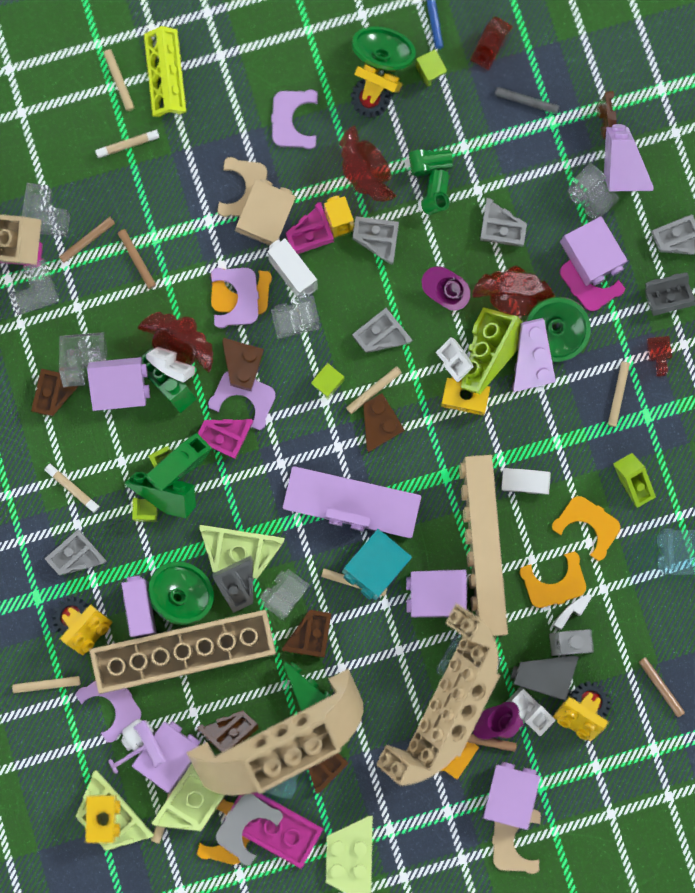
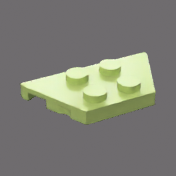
(230, 546)
(189, 804)
(131, 826)
(350, 857)

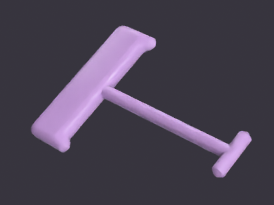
(149, 744)

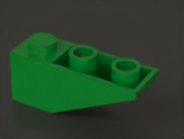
(175, 391)
(179, 462)
(175, 500)
(304, 689)

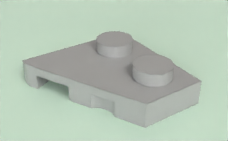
(502, 226)
(377, 236)
(676, 236)
(381, 333)
(74, 555)

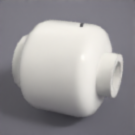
(131, 737)

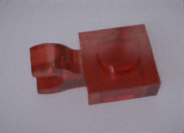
(659, 350)

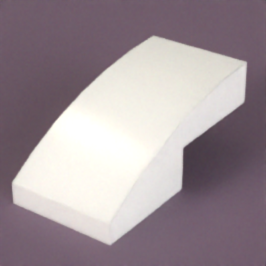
(455, 359)
(166, 362)
(526, 481)
(576, 607)
(532, 712)

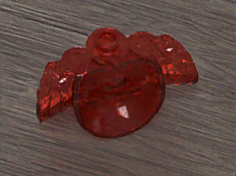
(365, 167)
(513, 290)
(180, 337)

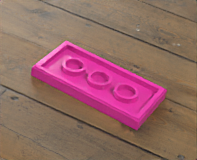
(290, 839)

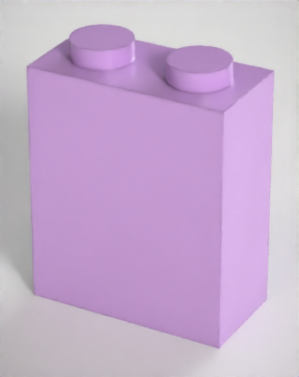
(594, 252)
(118, 383)
(138, 607)
(174, 748)
(512, 796)

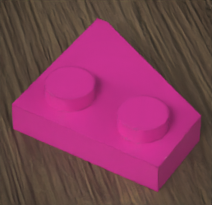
(310, 231)
(225, 435)

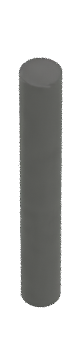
(527, 100)

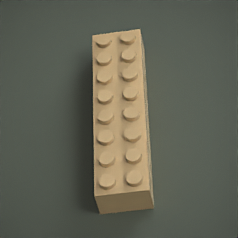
(484, 542)
(182, 651)

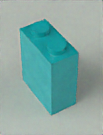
(376, 565)

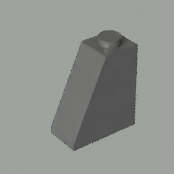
(546, 676)

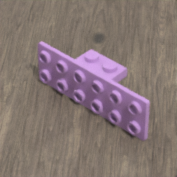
(351, 502)

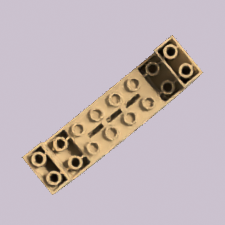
(453, 707)
(284, 747)

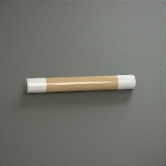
(127, 144)
(73, 489)

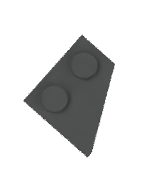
(236, 583)

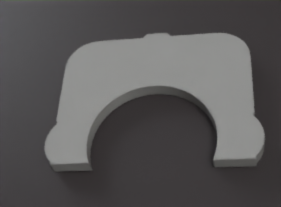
(245, 810)

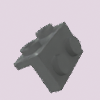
(669, 294)

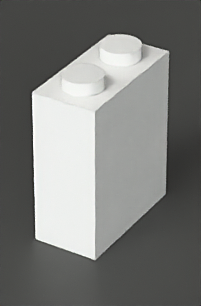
(292, 268)

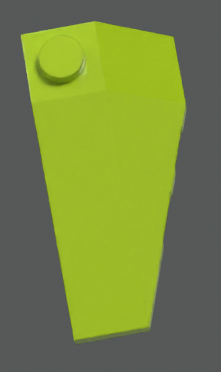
(492, 347)

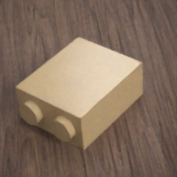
(265, 212)

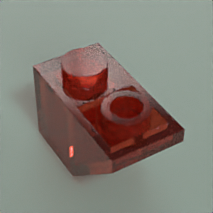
(491, 42)

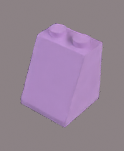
(623, 162)
(435, 592)

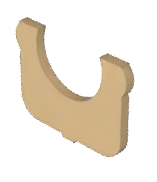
(250, 172)
(505, 855)

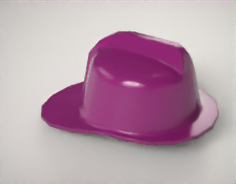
(446, 288)
(499, 721)

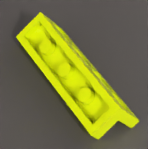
(168, 69)

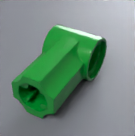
(423, 162)
(437, 197)

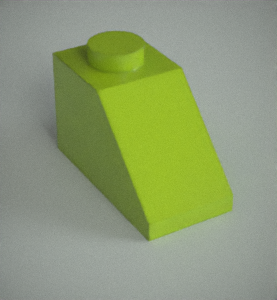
(635, 479)

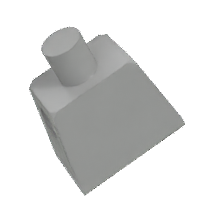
(571, 642)

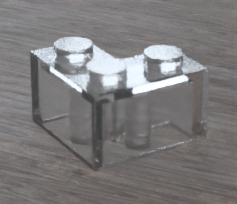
(592, 192)
(37, 206)
(41, 289)
(295, 318)
(76, 353)
(285, 595)

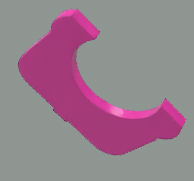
(590, 296)

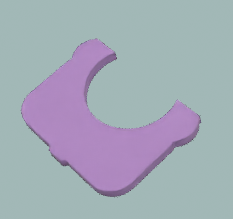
(283, 108)
(247, 306)
(261, 397)
(124, 705)

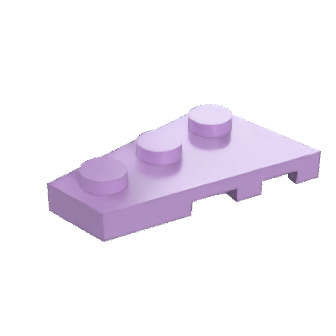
(534, 357)

